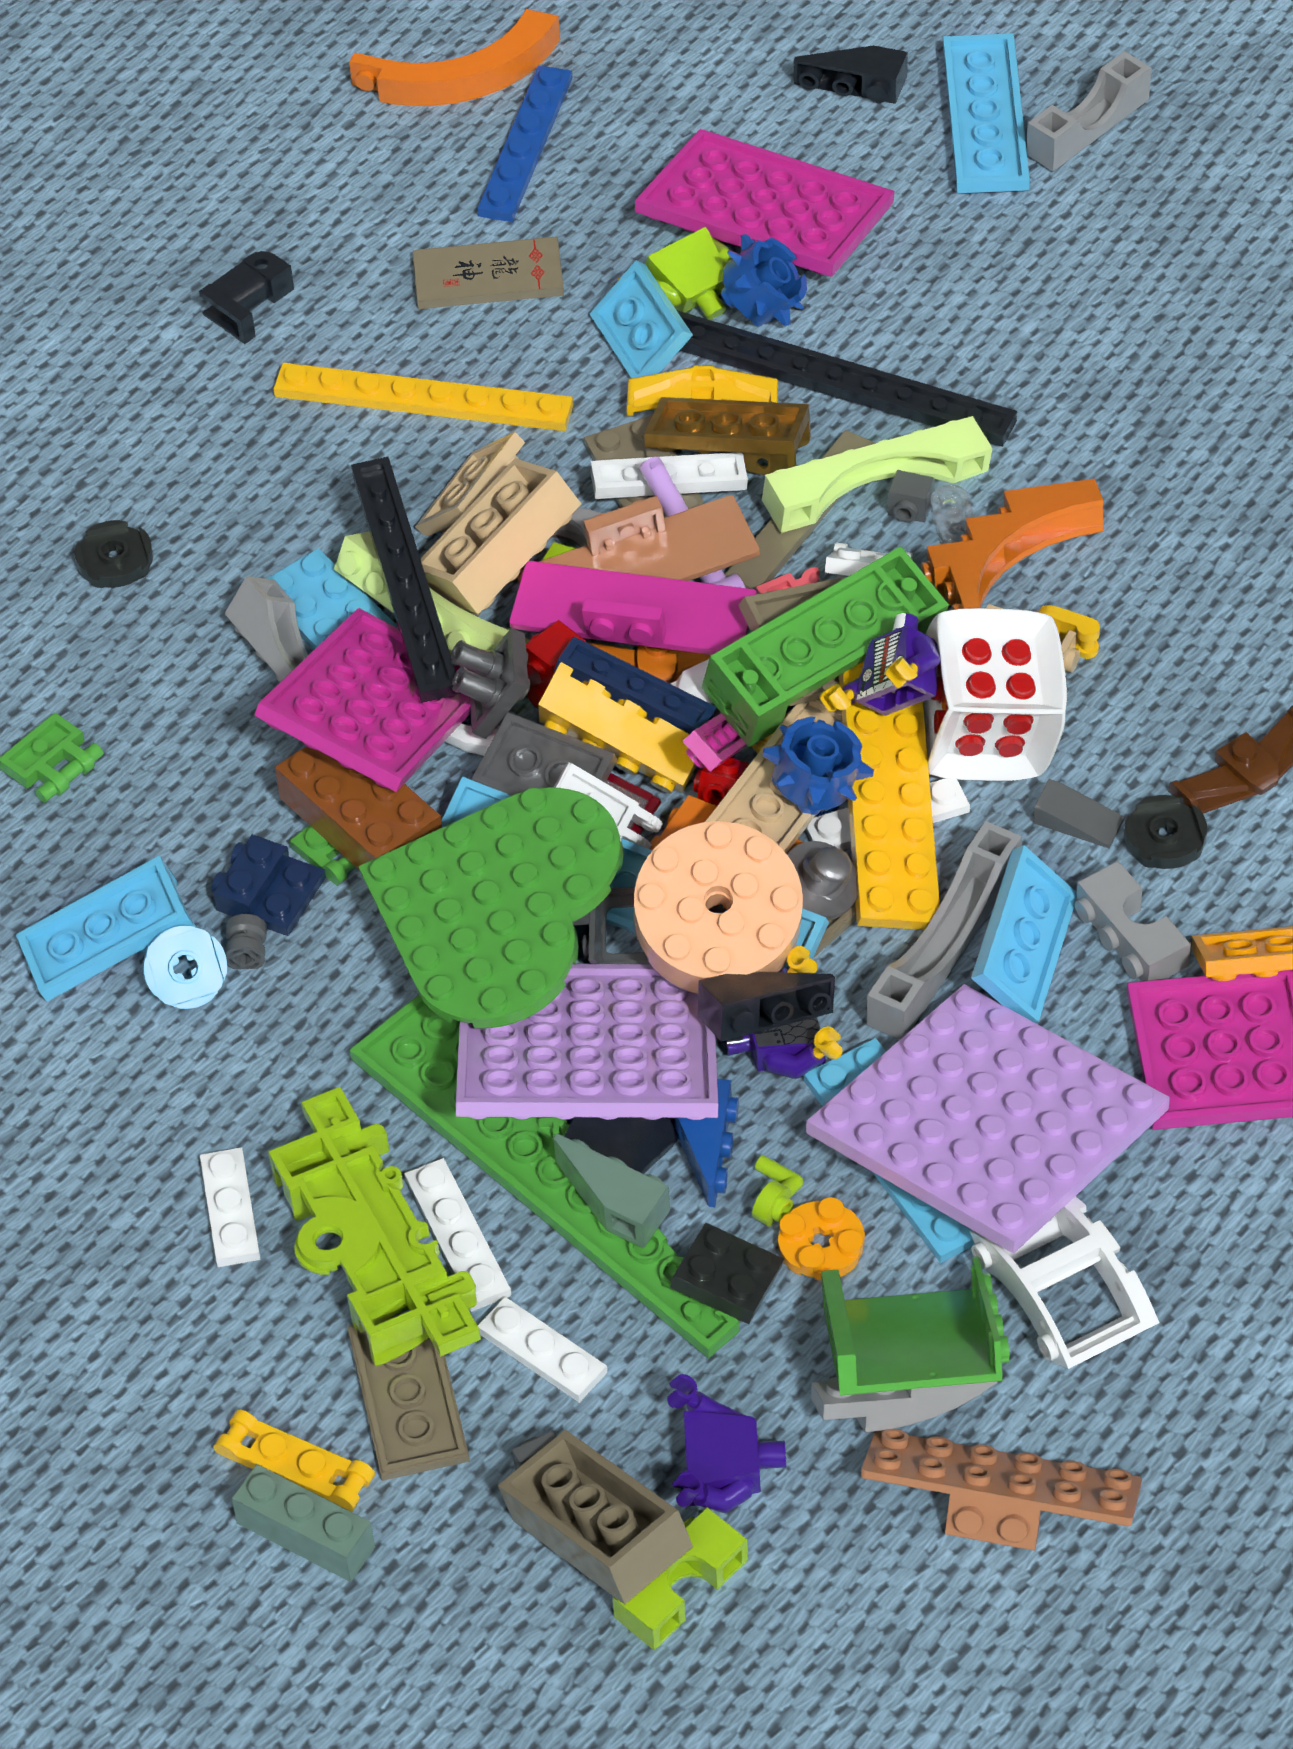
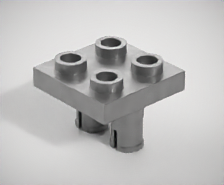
(496, 679)

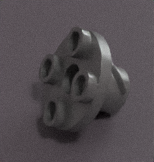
(825, 878)

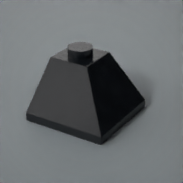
(630, 1139)

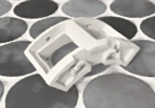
(1090, 1247)

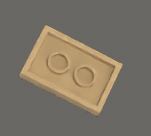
(469, 483)

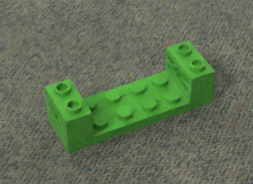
(815, 643)

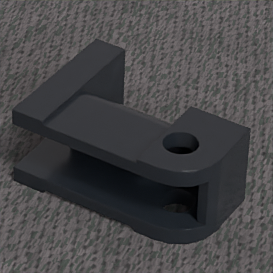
(245, 289)

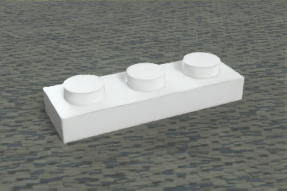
(229, 1207)
(542, 1349)

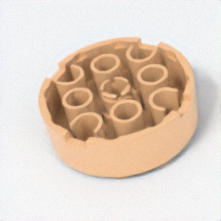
(709, 868)

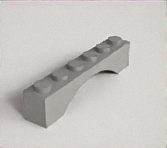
(269, 623)
(915, 978)

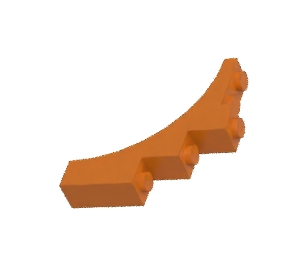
(996, 542)

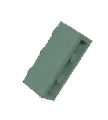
(303, 1522)

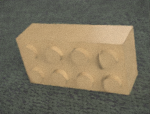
(498, 535)

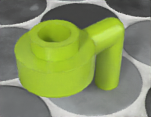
(775, 1197)

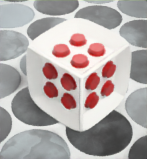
(995, 695)

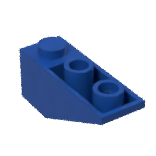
(709, 1142)

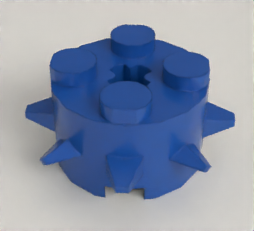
(763, 281)
(817, 764)

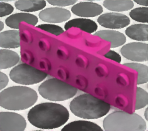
(630, 607)

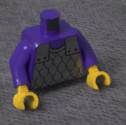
(794, 1047)

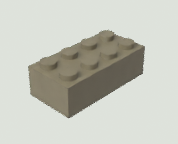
(595, 1516)

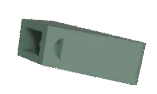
(619, 1196)

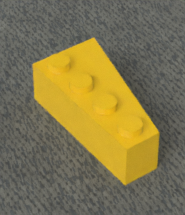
(618, 727)

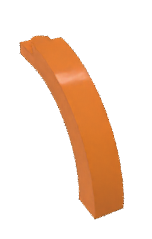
(464, 77)

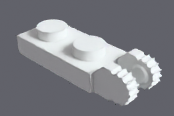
(620, 806)

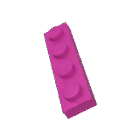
(713, 743)

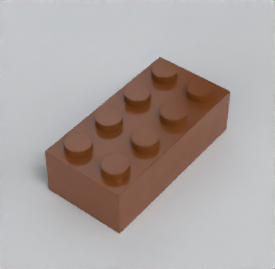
(351, 808)

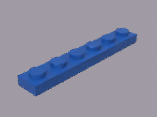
(525, 144)

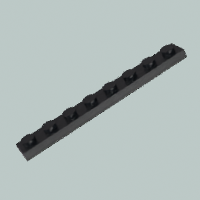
(405, 579)

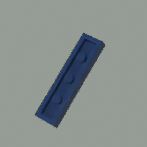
(631, 683)

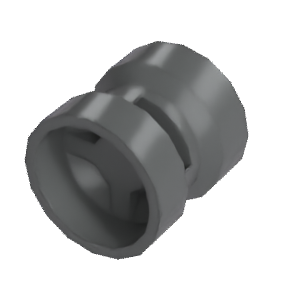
(245, 942)

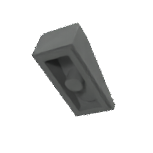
(1076, 815)

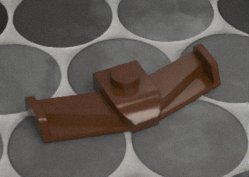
(1244, 769)

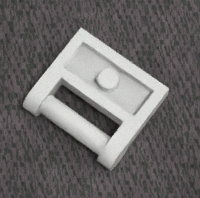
(849, 560)

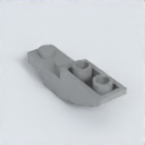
(891, 1408)

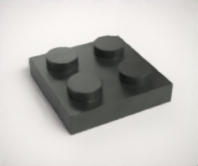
(726, 1273)

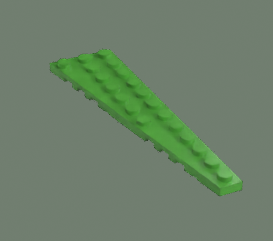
(418, 1063)

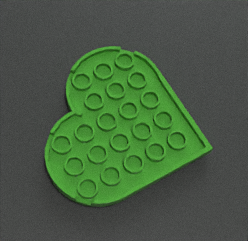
(494, 902)

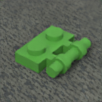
(45, 748)

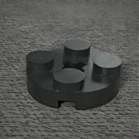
(111, 572)
(1161, 851)

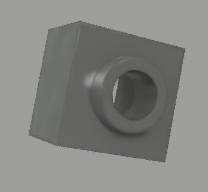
(910, 496)

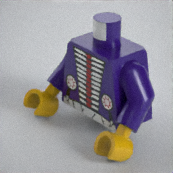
(895, 672)

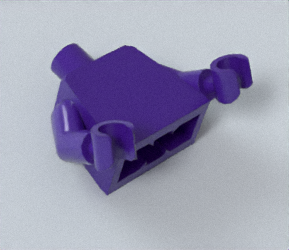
(720, 1451)

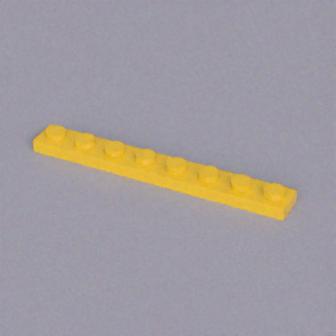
(424, 396)

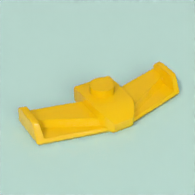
(699, 383)

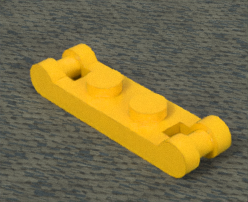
(294, 1460)

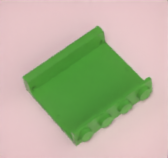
(915, 1337)

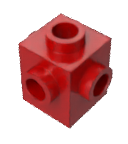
(716, 784)

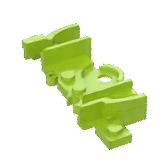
(349, 1192)

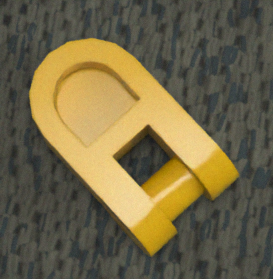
(1086, 629)

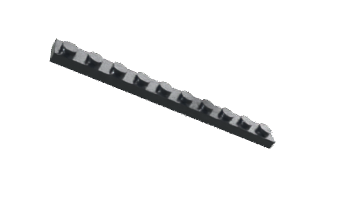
(843, 378)

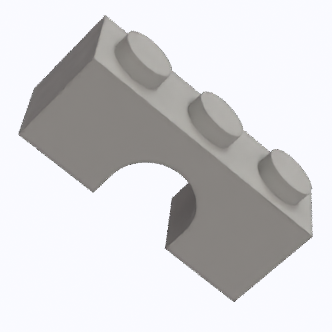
(1146, 950)

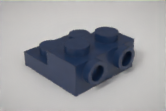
(266, 884)

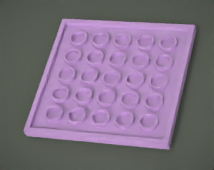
(603, 1048)
(988, 1117)

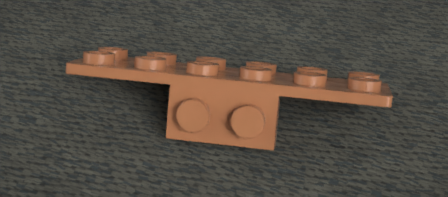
(673, 547)
(1000, 1493)

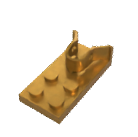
(747, 427)

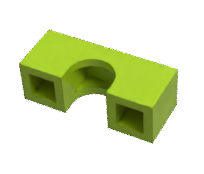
(715, 1557)

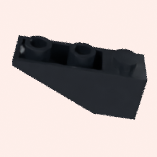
(859, 72)
(762, 1001)

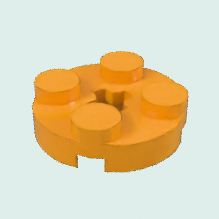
(827, 1218)

